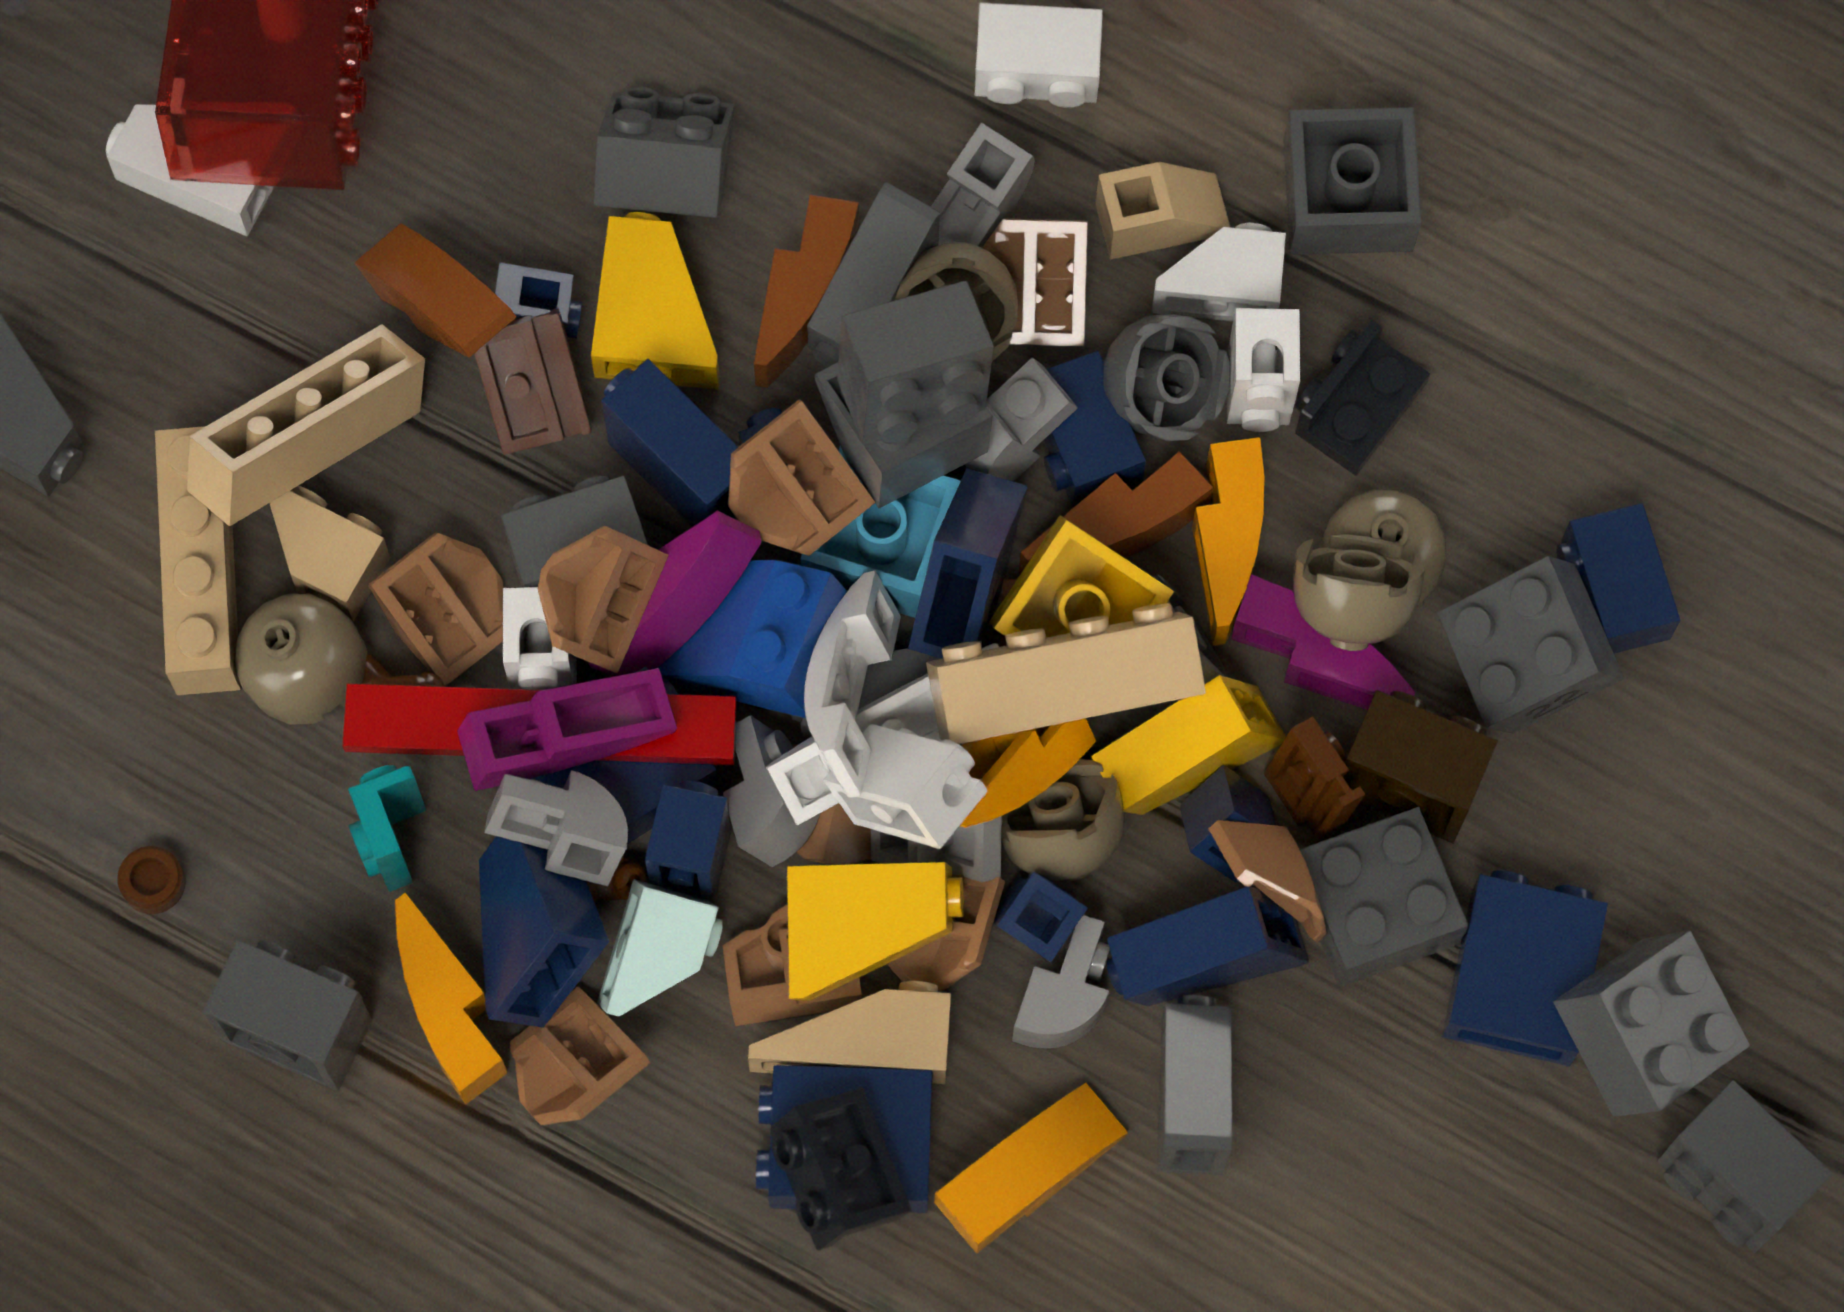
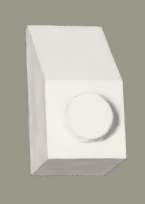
(1225, 273)

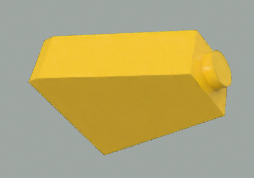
(650, 306)
(1190, 743)
(863, 918)

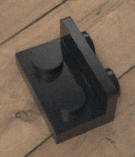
(1359, 398)
(838, 1167)

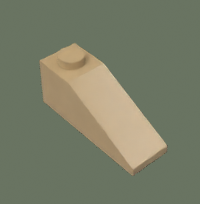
(879, 1031)

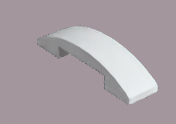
(855, 635)
(802, 769)

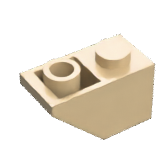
(1158, 208)
(328, 552)

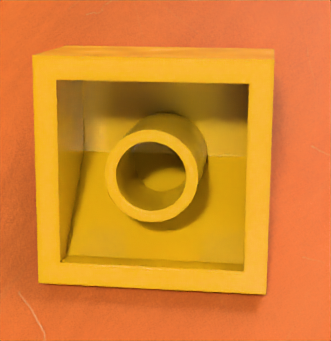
(1074, 580)

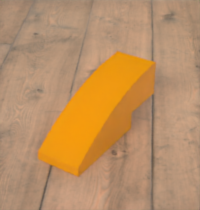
(1229, 530)
(1023, 765)
(445, 1004)
(1029, 1167)

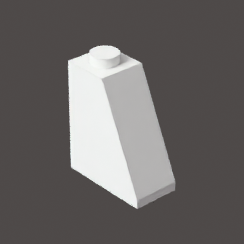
(140, 162)

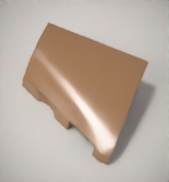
(760, 977)

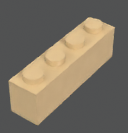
(305, 424)
(194, 577)
(1066, 675)

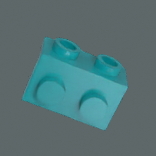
(383, 799)

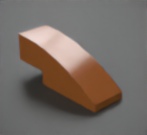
(800, 282)
(434, 291)
(1141, 517)

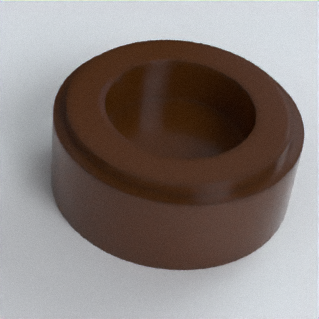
(151, 880)

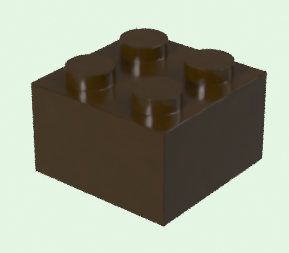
(1418, 760)

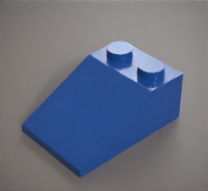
(759, 637)

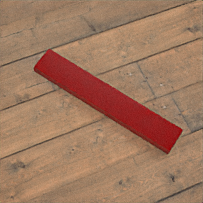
(428, 717)

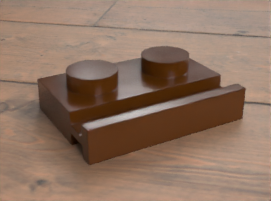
(532, 383)
(1311, 781)

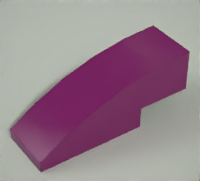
(692, 585)
(1274, 624)
(565, 727)

